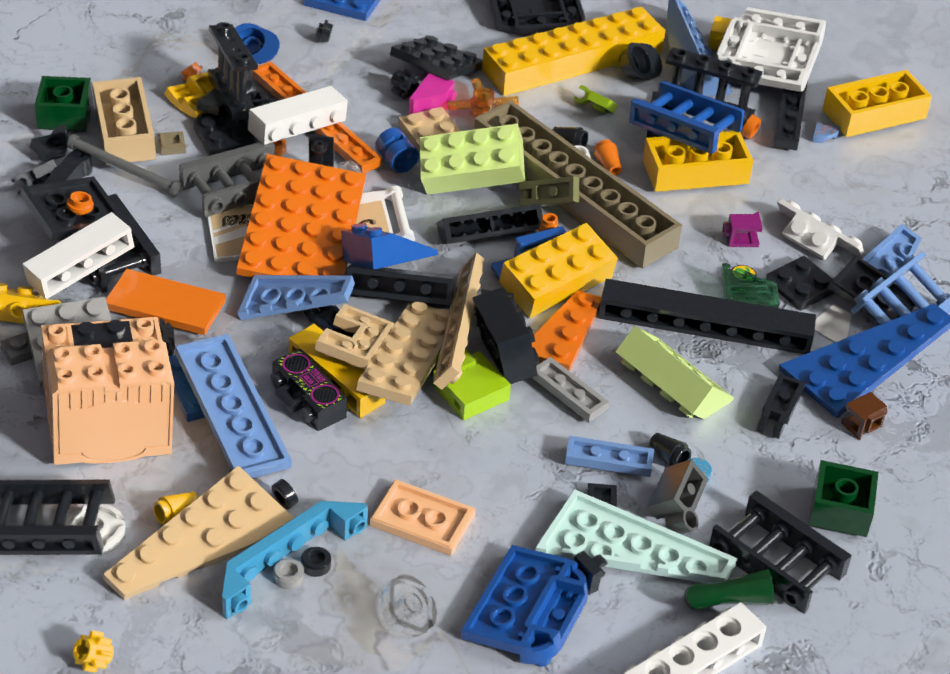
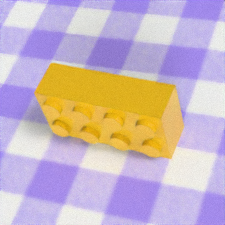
(876, 103)
(681, 166)
(557, 270)

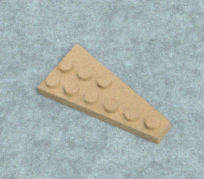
(206, 532)

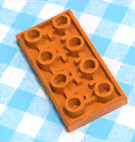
(175, 302)

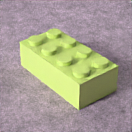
(472, 159)

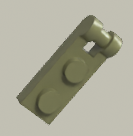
(550, 191)

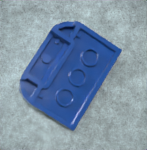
(529, 605)

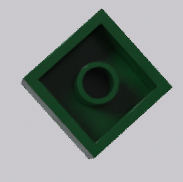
(63, 102)
(843, 498)

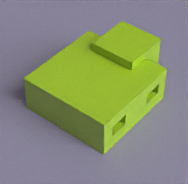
(477, 388)

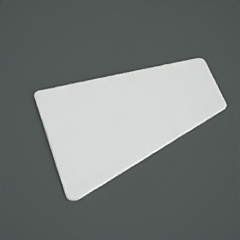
(834, 323)

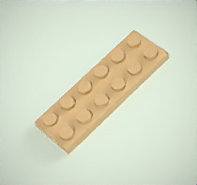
(406, 354)

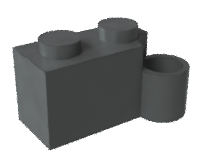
(678, 496)

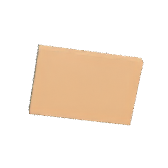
(422, 517)

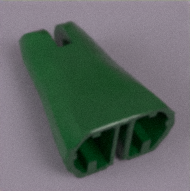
(749, 589)

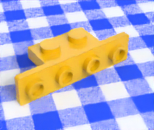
(15, 300)

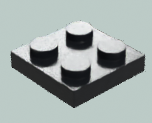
(801, 282)

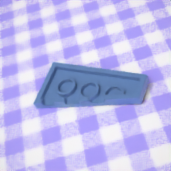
(893, 249)
(292, 293)

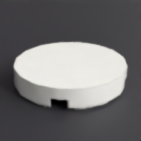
(109, 522)

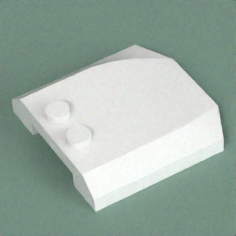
(775, 44)

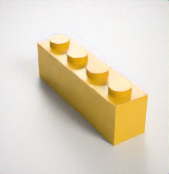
(338, 372)

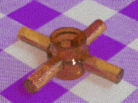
(482, 100)

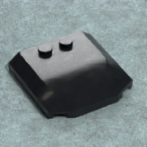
(535, 16)

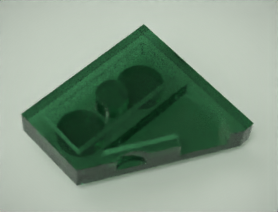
(748, 288)

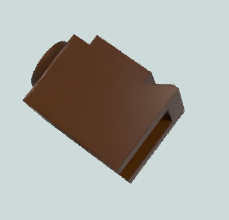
(867, 415)

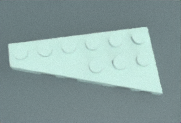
(631, 542)

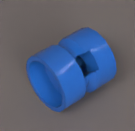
(397, 150)

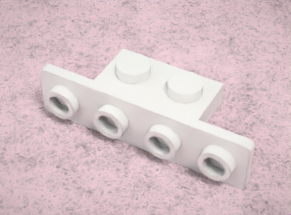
(813, 235)

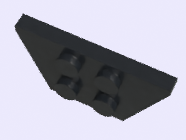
(222, 134)

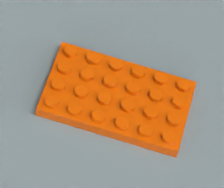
(300, 219)

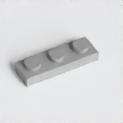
(570, 390)

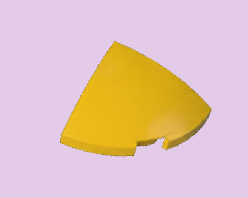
(187, 94)

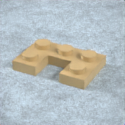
(360, 349)

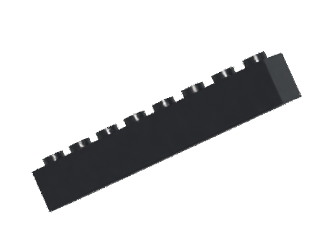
(707, 316)

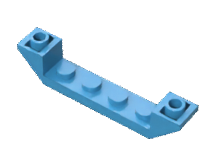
(342, 517)

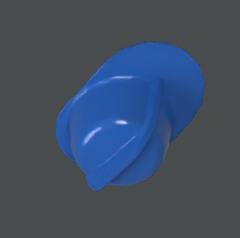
(259, 41)

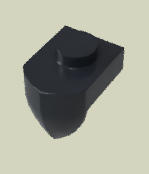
(52, 145)

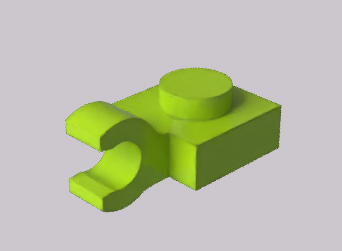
(600, 102)

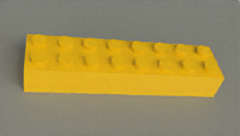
(568, 50)

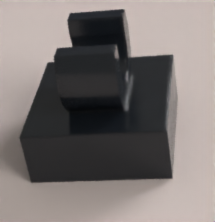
(592, 569)

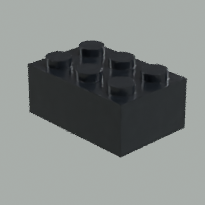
(506, 335)

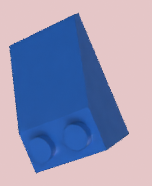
(380, 249)

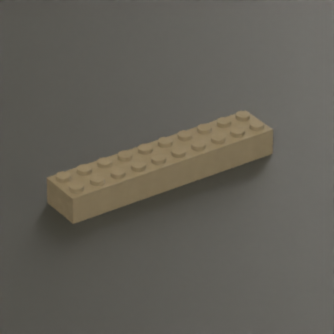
(605, 202)

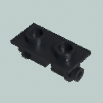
(321, 150)

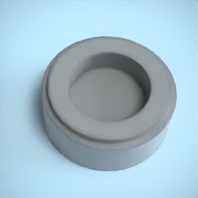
(288, 573)

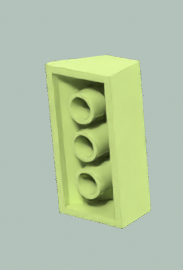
(672, 373)

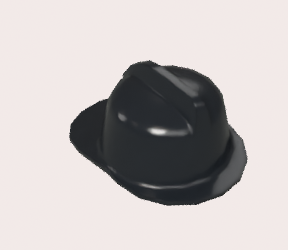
(640, 61)

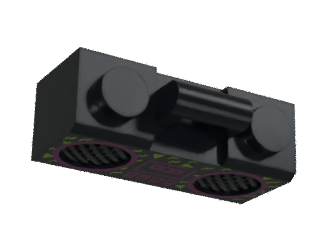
(307, 388)

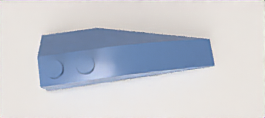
(685, 35)

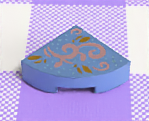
(825, 132)

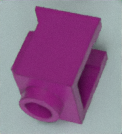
(742, 230)

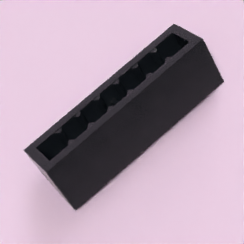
(490, 224)

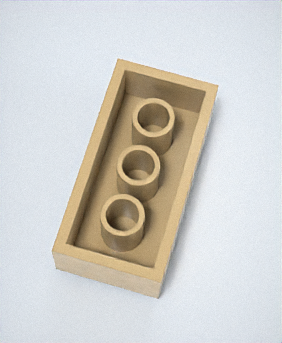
(124, 119)

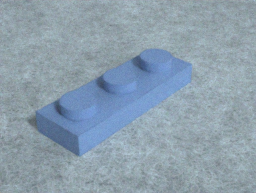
(609, 456)

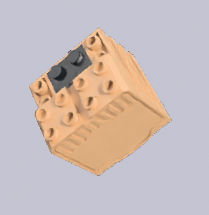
(107, 390)

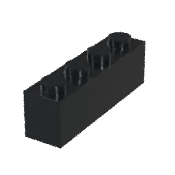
(402, 284)

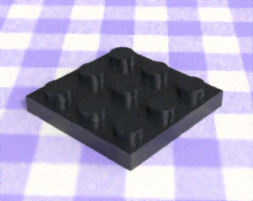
(437, 57)
(50, 208)

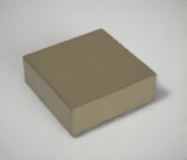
(172, 143)

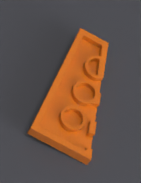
(567, 329)

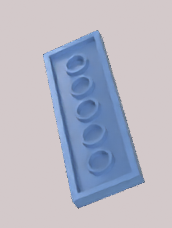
(232, 406)

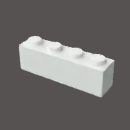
(297, 115)
(78, 255)

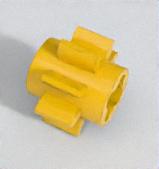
(93, 651)

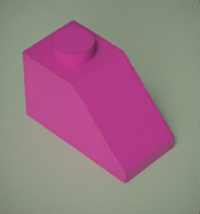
(431, 94)

